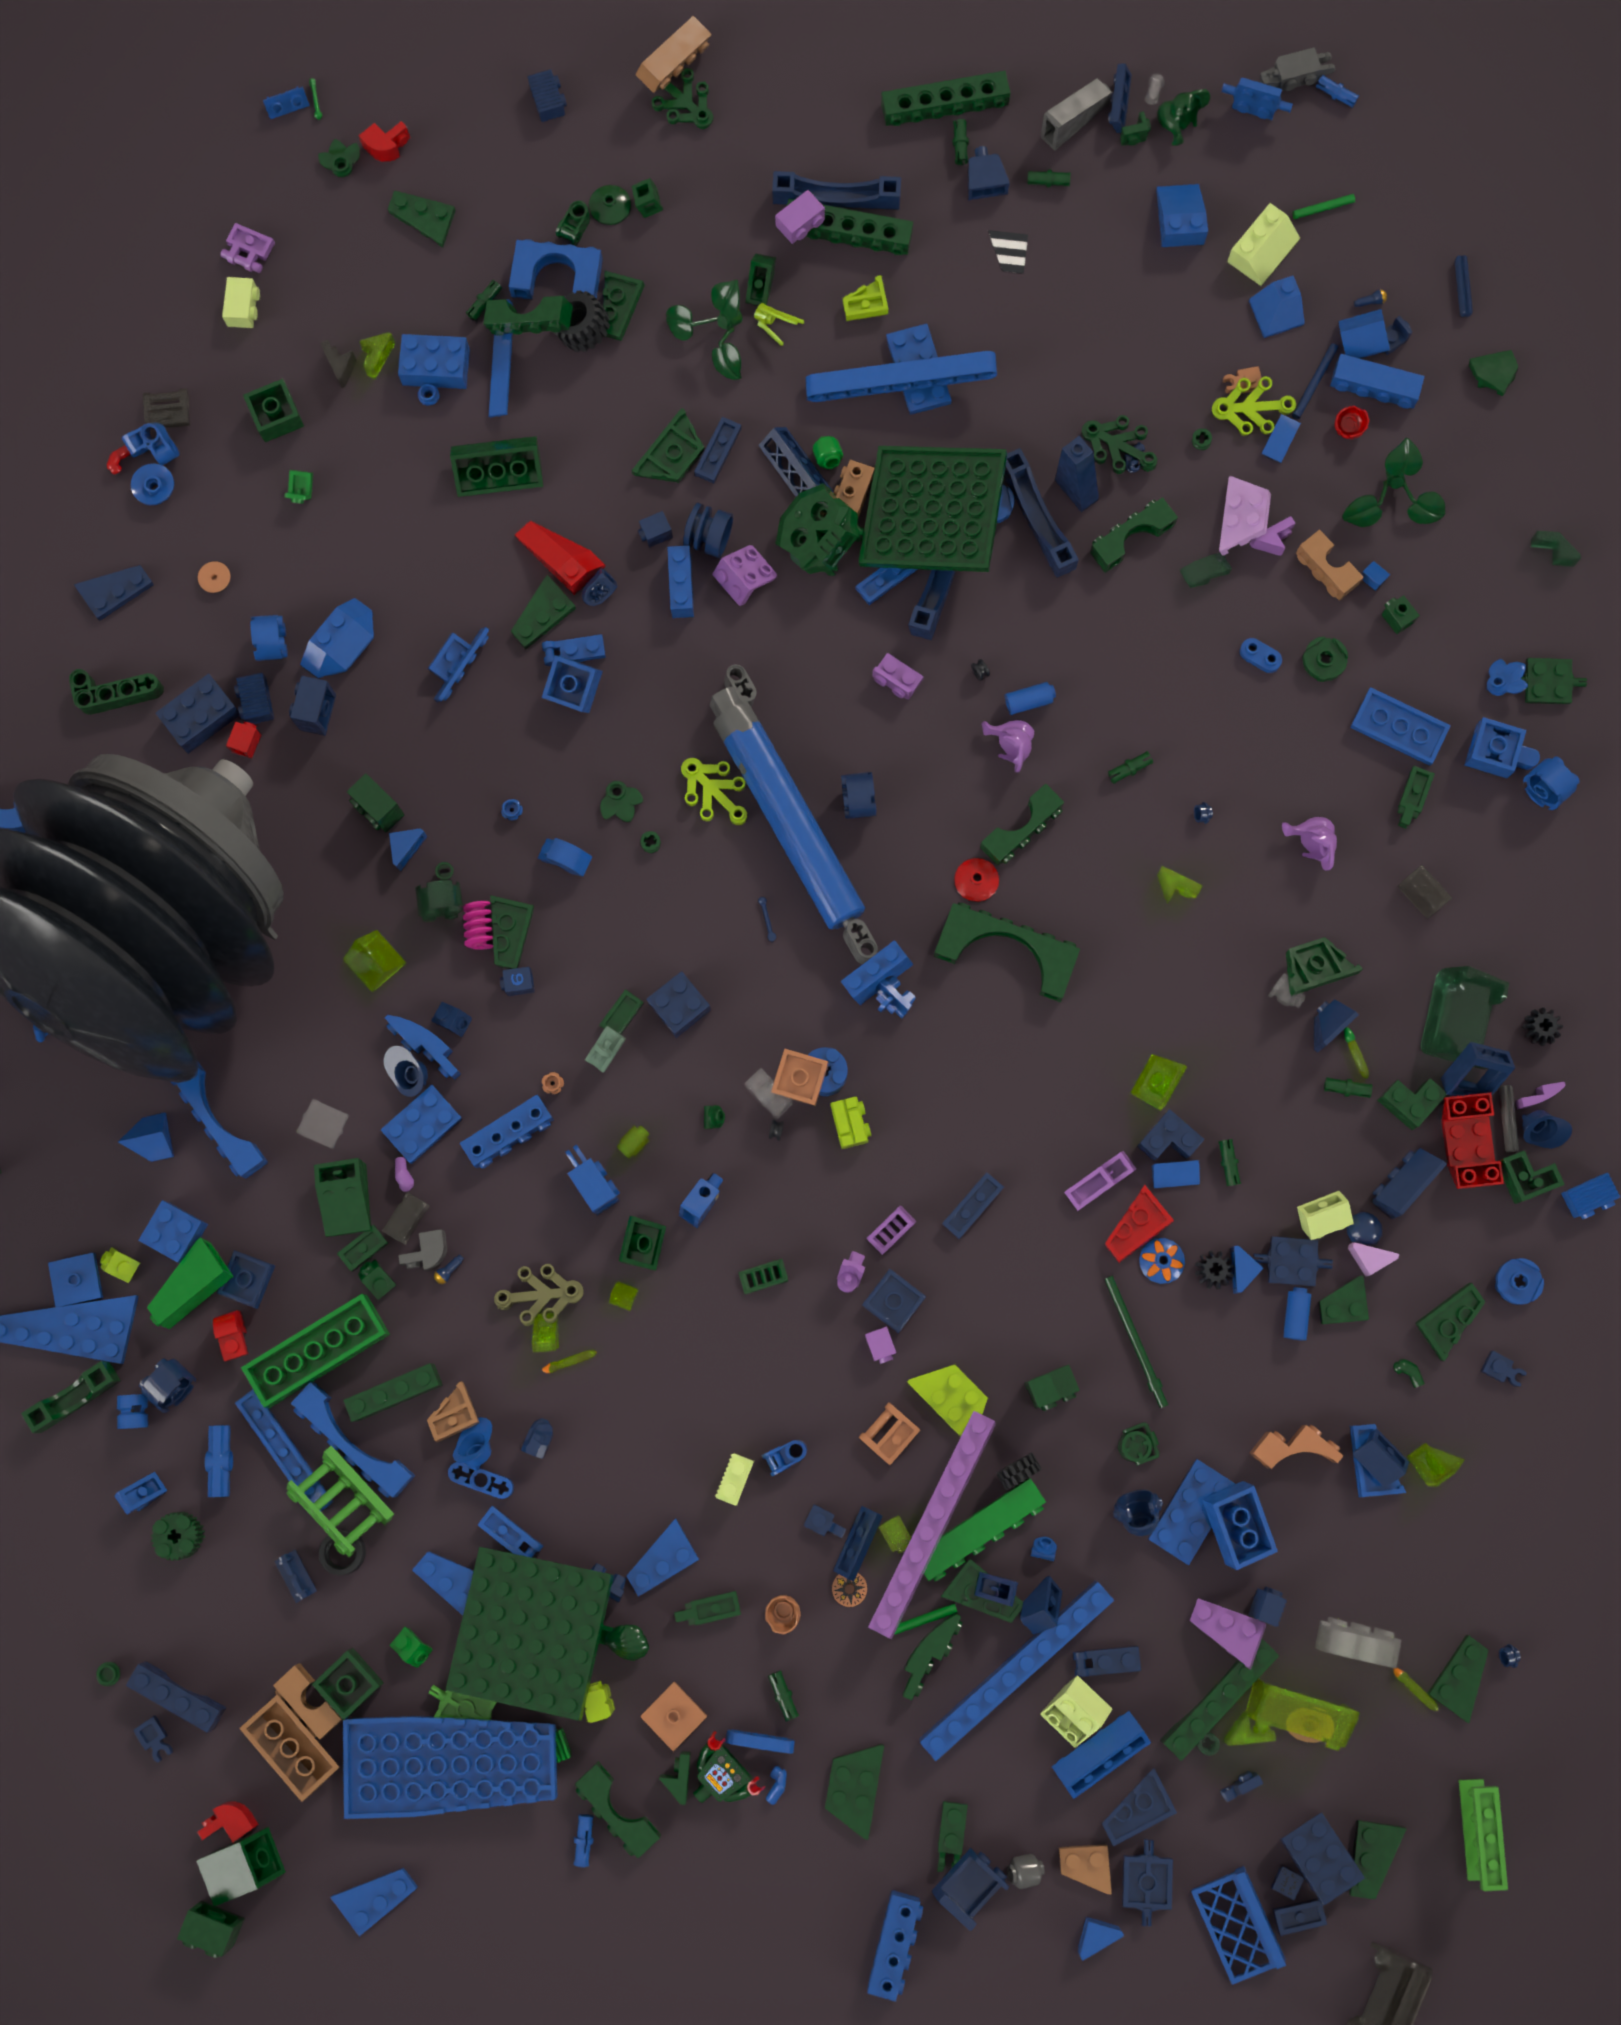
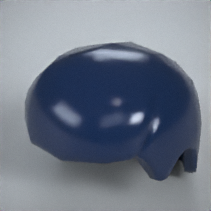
(1365, 1230)

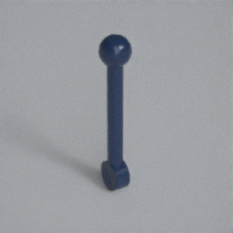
(771, 936)

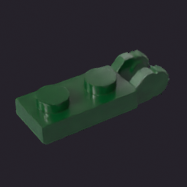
(951, 1832)

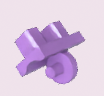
(851, 1272)

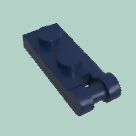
(1107, 1661)

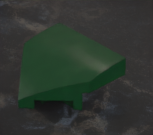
(1495, 370)

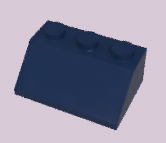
(1407, 1182)

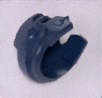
(1138, 1511)

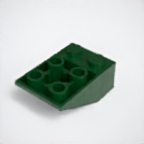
(343, 1196)

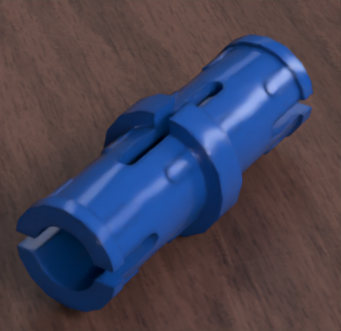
(1337, 91)
(583, 1840)

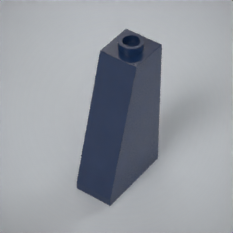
(1077, 474)

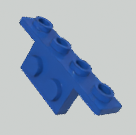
(452, 660)

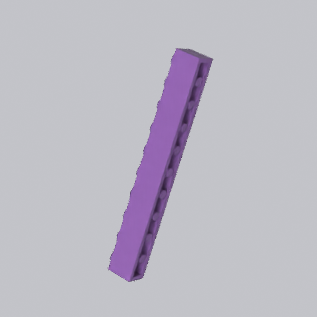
(932, 1525)

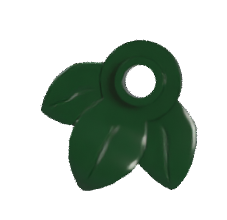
(340, 156)
(622, 804)

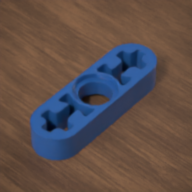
(495, 1491)
(760, 1741)

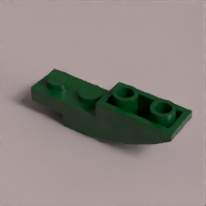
(934, 1645)

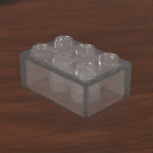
(1358, 1642)

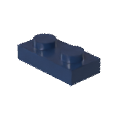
(1299, 1916)

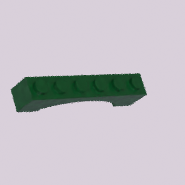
(1202, 1718)

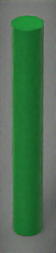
(1323, 206)
(926, 1618)

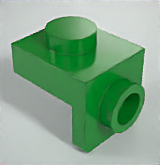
(299, 486)
(410, 1648)

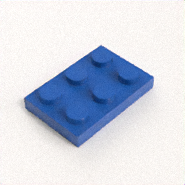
(421, 1124)

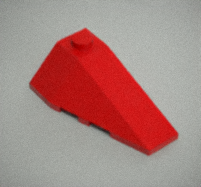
(562, 557)

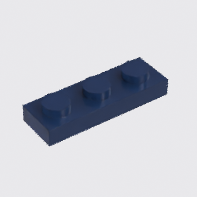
(1120, 97)
(717, 450)
(972, 1205)
(857, 1543)

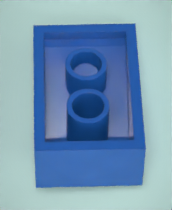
(1181, 215)

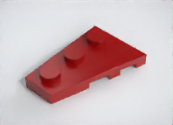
(1139, 1225)

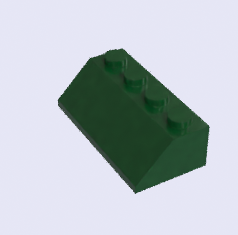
(496, 466)

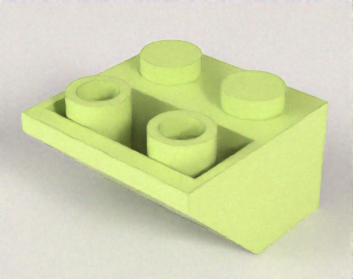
(1076, 1711)

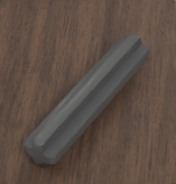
(1508, 1118)

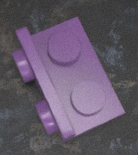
(897, 677)

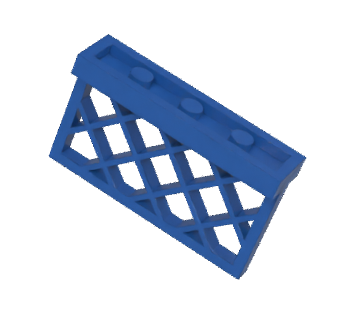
(1259, 1923)

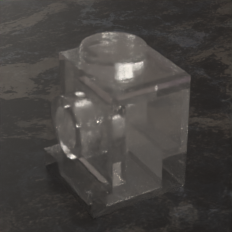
(1281, 990)

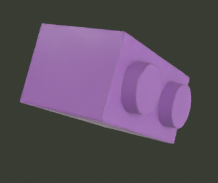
(800, 217)

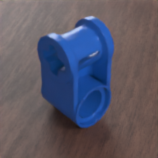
(783, 1457)

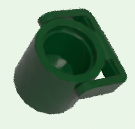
(1137, 1446)

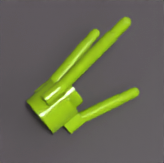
(767, 315)

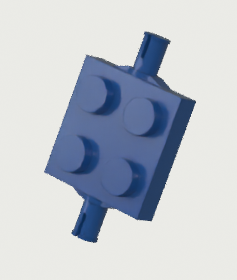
(1256, 98)

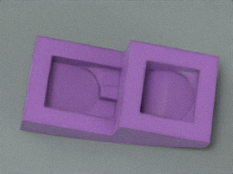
(1543, 1093)

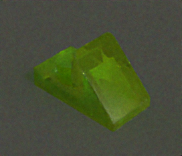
(379, 349)
(1171, 881)
(545, 1335)
(1242, 1734)

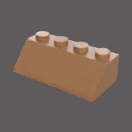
(289, 1748)

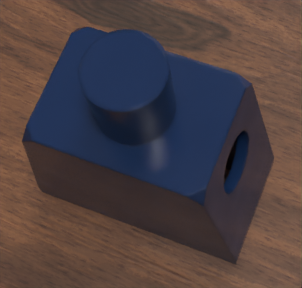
(986, 175)

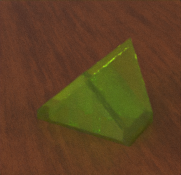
(1434, 1465)

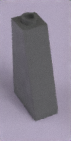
(1074, 112)

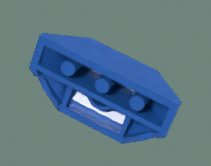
(339, 640)

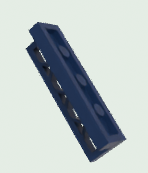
(797, 460)

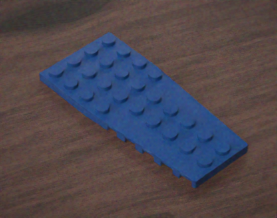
(444, 1765)

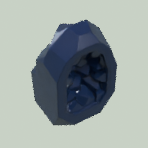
(598, 588)
(538, 1438)

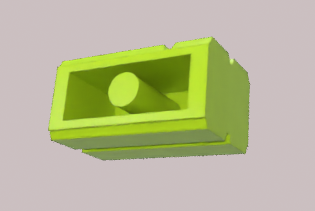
(849, 1122)
(598, 1702)

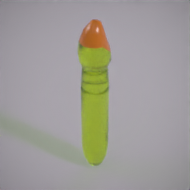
(568, 1361)
(1415, 1689)

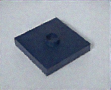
(249, 1279)
(894, 1301)

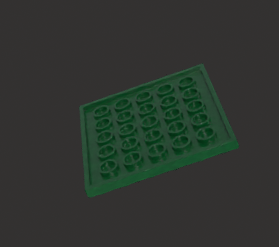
(933, 508)
(530, 1633)

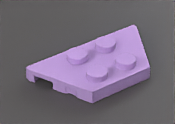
(1244, 514)

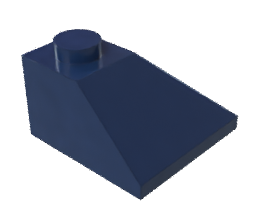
(1330, 1022)

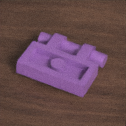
(248, 241)

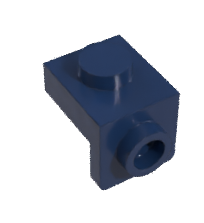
(452, 1019)

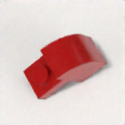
(384, 146)
(229, 1332)
(233, 1817)

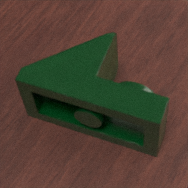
(679, 1784)

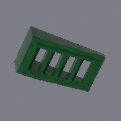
(782, 1272)

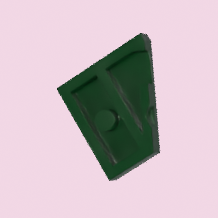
(1345, 1304)

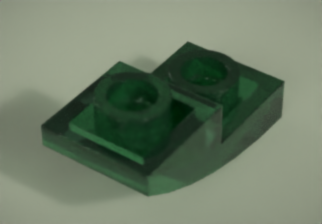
(1204, 569)

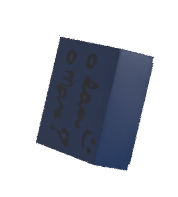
(1287, 1882)

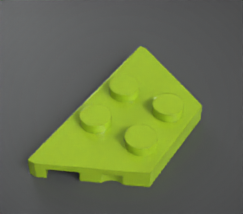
(950, 1395)

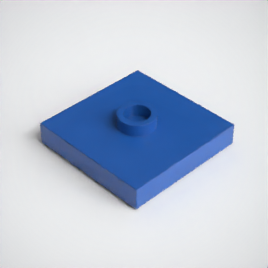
(75, 1280)

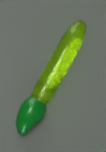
(1356, 1053)

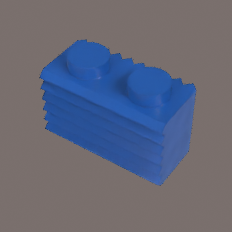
(1590, 1196)

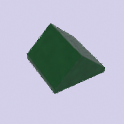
(642, 1243)

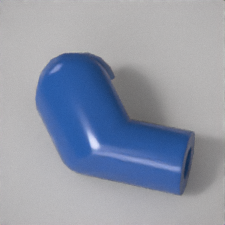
(779, 1785)

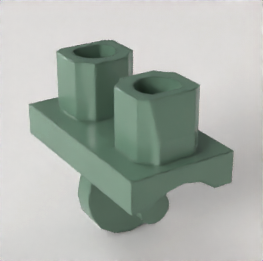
(605, 1049)

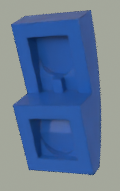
(1281, 438)

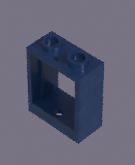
(1497, 1060)

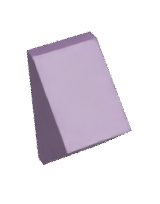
(1371, 1258)

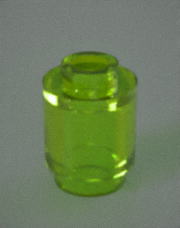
(633, 1141)

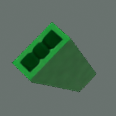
(189, 1285)

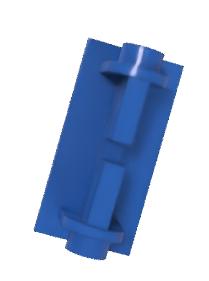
(286, 102)

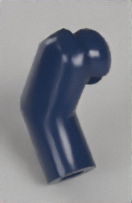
(1131, 463)

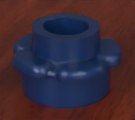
(1203, 813)
(1509, 1656)

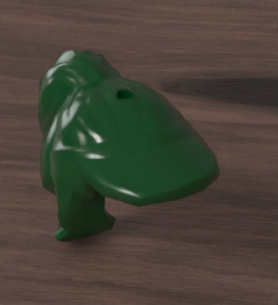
(1181, 111)

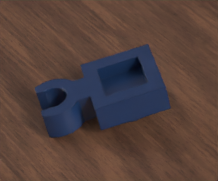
(1500, 1369)
(151, 1735)
(1246, 1783)

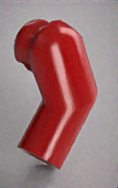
(115, 458)

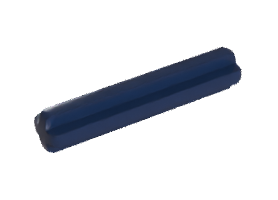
(1463, 286)

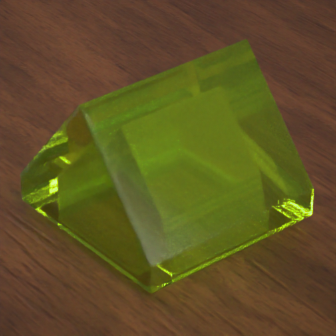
(623, 1295)

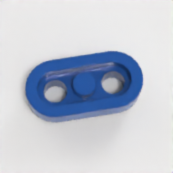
(1260, 657)

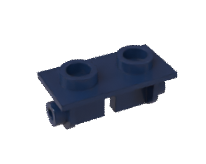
(295, 1576)

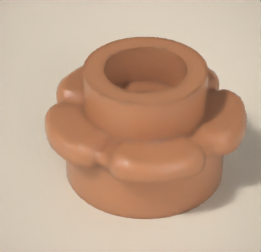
(552, 1077)

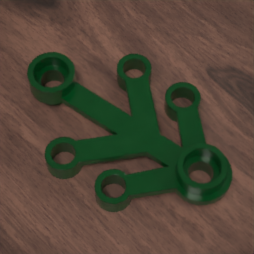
(684, 101)
(1117, 443)

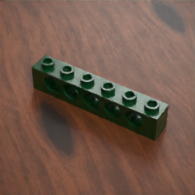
(952, 90)
(860, 223)

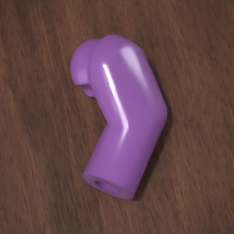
(402, 1175)

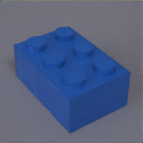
(434, 361)
(1239, 1525)

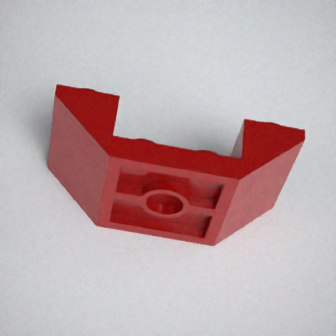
(1470, 1141)

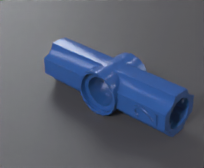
(219, 1461)

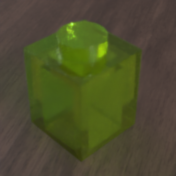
(895, 1534)

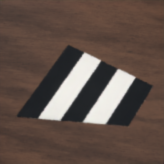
(1010, 250)

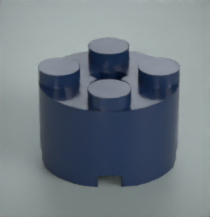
(858, 795)
(167, 1384)

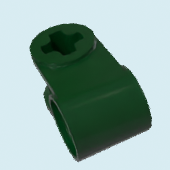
(573, 226)

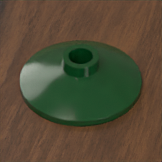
(612, 212)

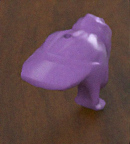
(1014, 738)
(1317, 837)

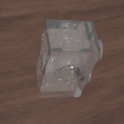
(760, 1087)

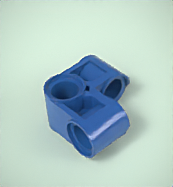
(161, 447)

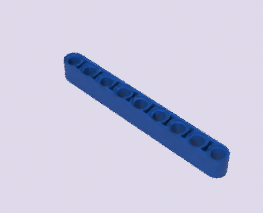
(901, 376)

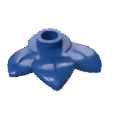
(1508, 676)

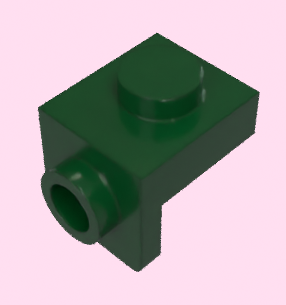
(1136, 133)
(375, 1279)

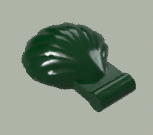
(625, 1641)

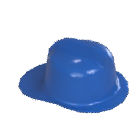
(474, 1445)

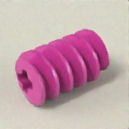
(476, 926)

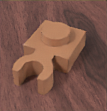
(1252, 374)

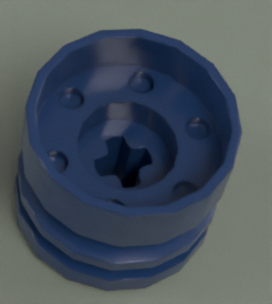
(704, 529)

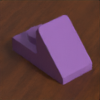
(1271, 541)

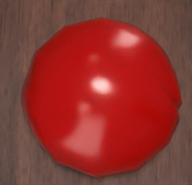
(1351, 422)

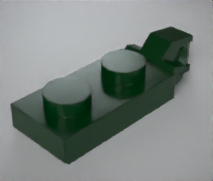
(1414, 795)
(710, 1609)

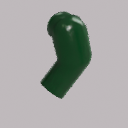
(1411, 1369)

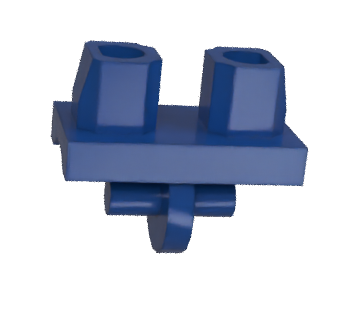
(892, 999)

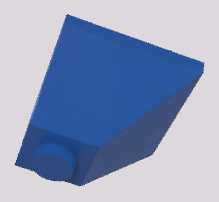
(1278, 307)

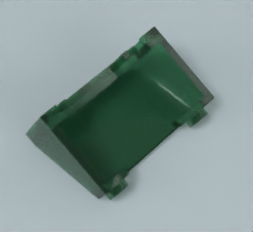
(1460, 1011)

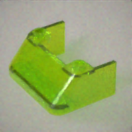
(1301, 1714)

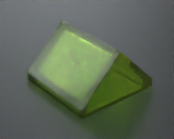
(373, 959)
(1158, 1081)

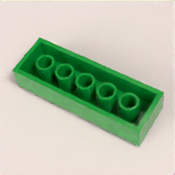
(315, 1351)

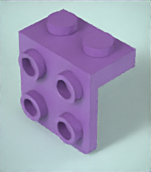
(743, 573)

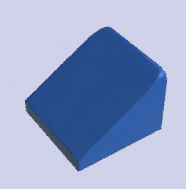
(1374, 575)

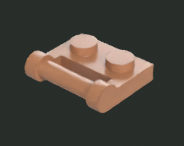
(895, 1439)

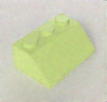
(1264, 245)

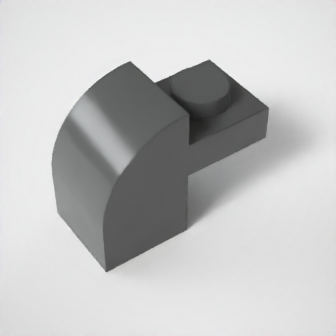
(432, 1251)

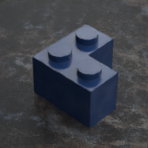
(1173, 1132)

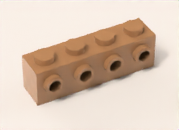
(673, 55)
(855, 484)

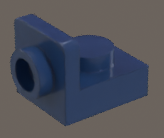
(1397, 334)

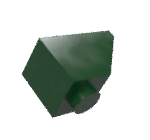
(760, 279)

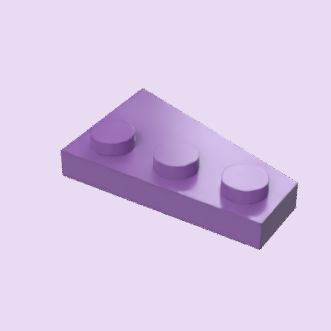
(1230, 1629)

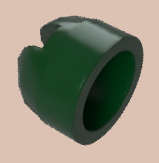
(444, 865)

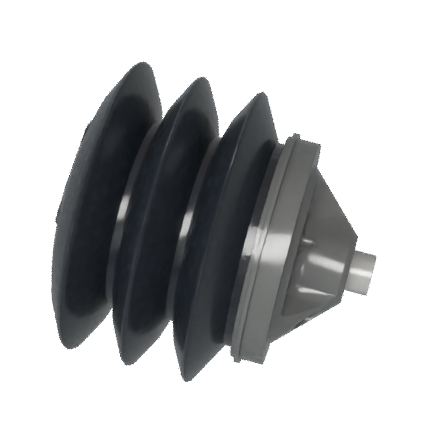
(134, 910)

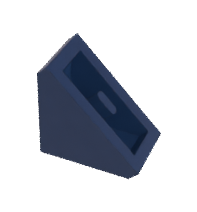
(996, 1588)

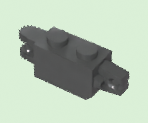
(1297, 69)

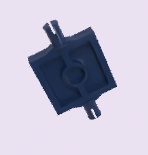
(1293, 1261)
(1147, 1882)

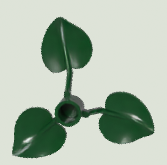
(725, 298)
(1402, 460)

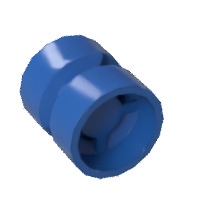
(136, 1419)

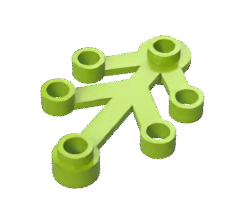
(1250, 407)
(711, 788)

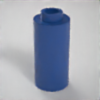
(1029, 698)
(1297, 1314)

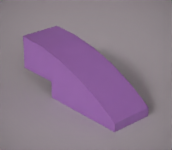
(1100, 1180)

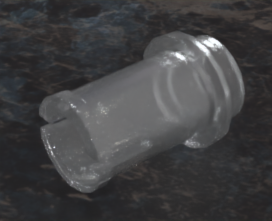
(1156, 82)

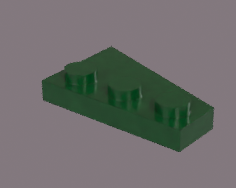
(425, 215)
(620, 301)
(510, 930)
(1450, 1318)
(963, 1590)
(1373, 1854)

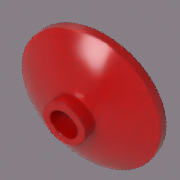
(974, 890)

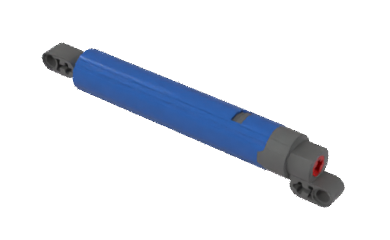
(788, 812)

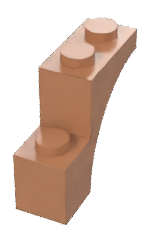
(1272, 1448)

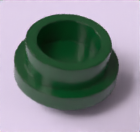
(108, 1674)

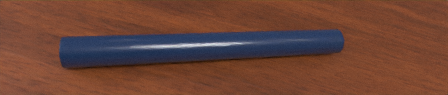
(1315, 381)

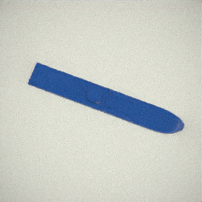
(500, 374)

